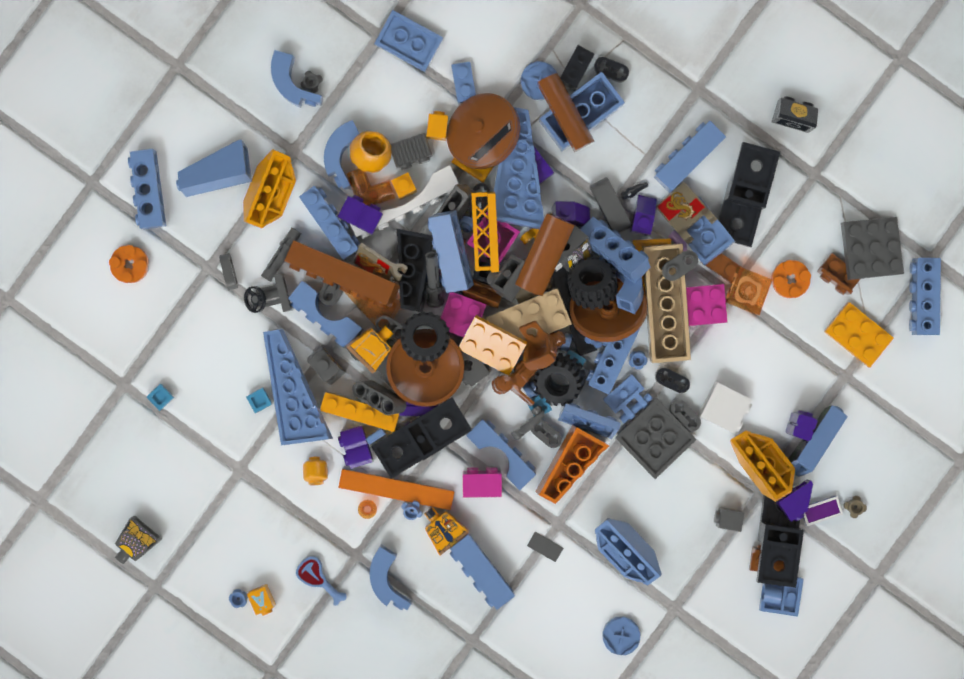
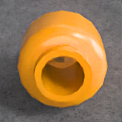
(315, 471)

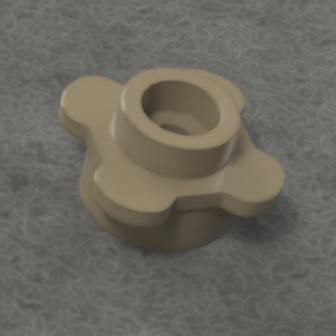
(860, 507)

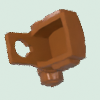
(542, 348)
(514, 382)

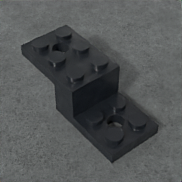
(748, 192)
(421, 438)
(779, 541)

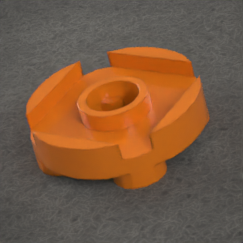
(118, 261)
(780, 281)

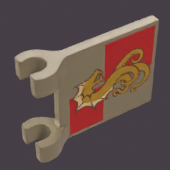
(683, 209)
(378, 265)

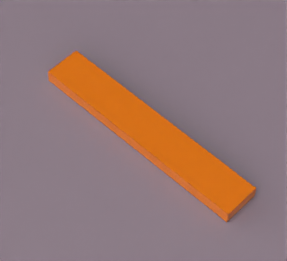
(396, 489)

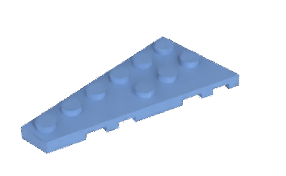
(518, 182)
(295, 405)

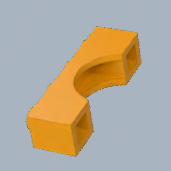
(357, 411)

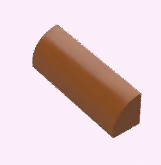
(565, 112)
(544, 254)

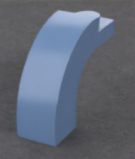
(281, 74)
(334, 149)
(630, 295)
(379, 579)

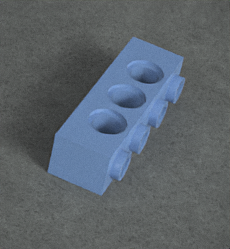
(157, 217)
(632, 268)

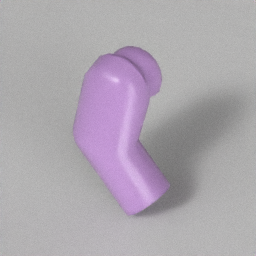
(676, 238)

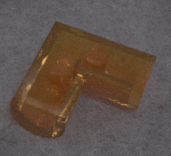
(370, 194)

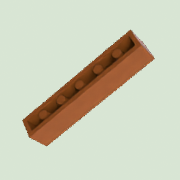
(343, 274)

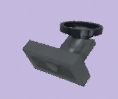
(269, 295)

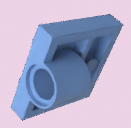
(781, 598)

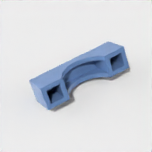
(307, 299)
(485, 436)

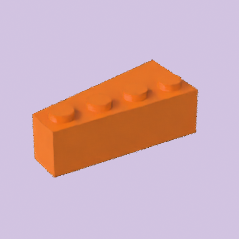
(569, 464)

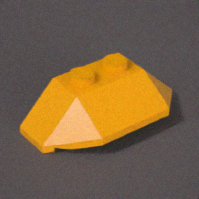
(269, 190)
(764, 464)

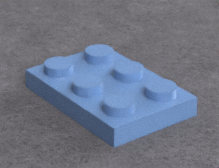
(408, 41)
(709, 239)
(589, 420)

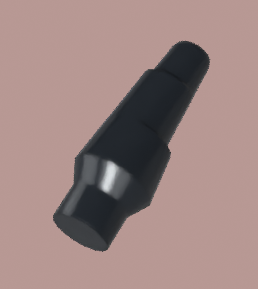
(632, 191)

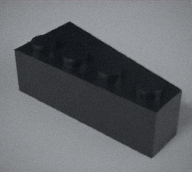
(411, 252)

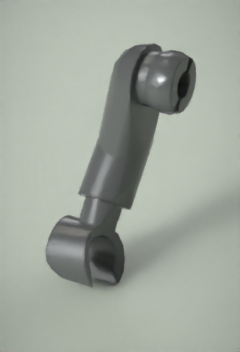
(526, 427)

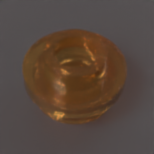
(367, 515)

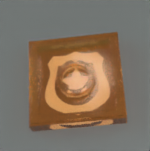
(748, 290)

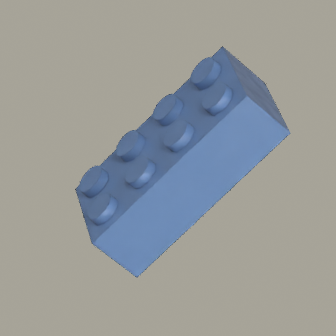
(594, 102)

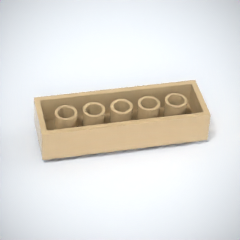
(666, 307)

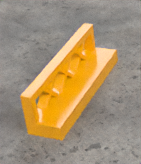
(492, 225)

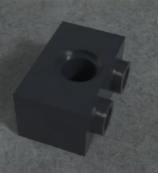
(576, 67)

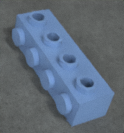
(689, 157)
(329, 223)
(451, 251)
(925, 296)
(610, 363)
(482, 571)

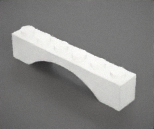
(439, 185)

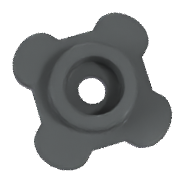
(317, 79)

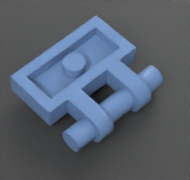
(623, 395)

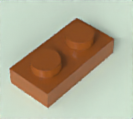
(723, 267)
(483, 293)

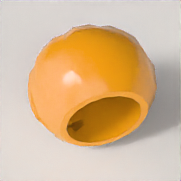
(370, 151)

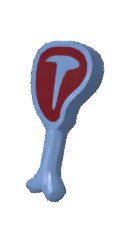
(311, 574)

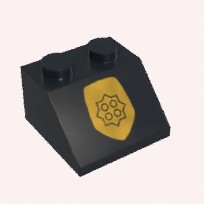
(795, 115)

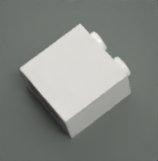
(725, 408)

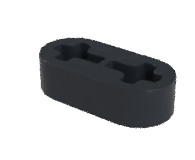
(609, 74)
(484, 199)
(669, 384)

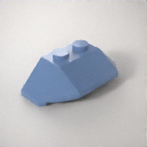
(627, 551)

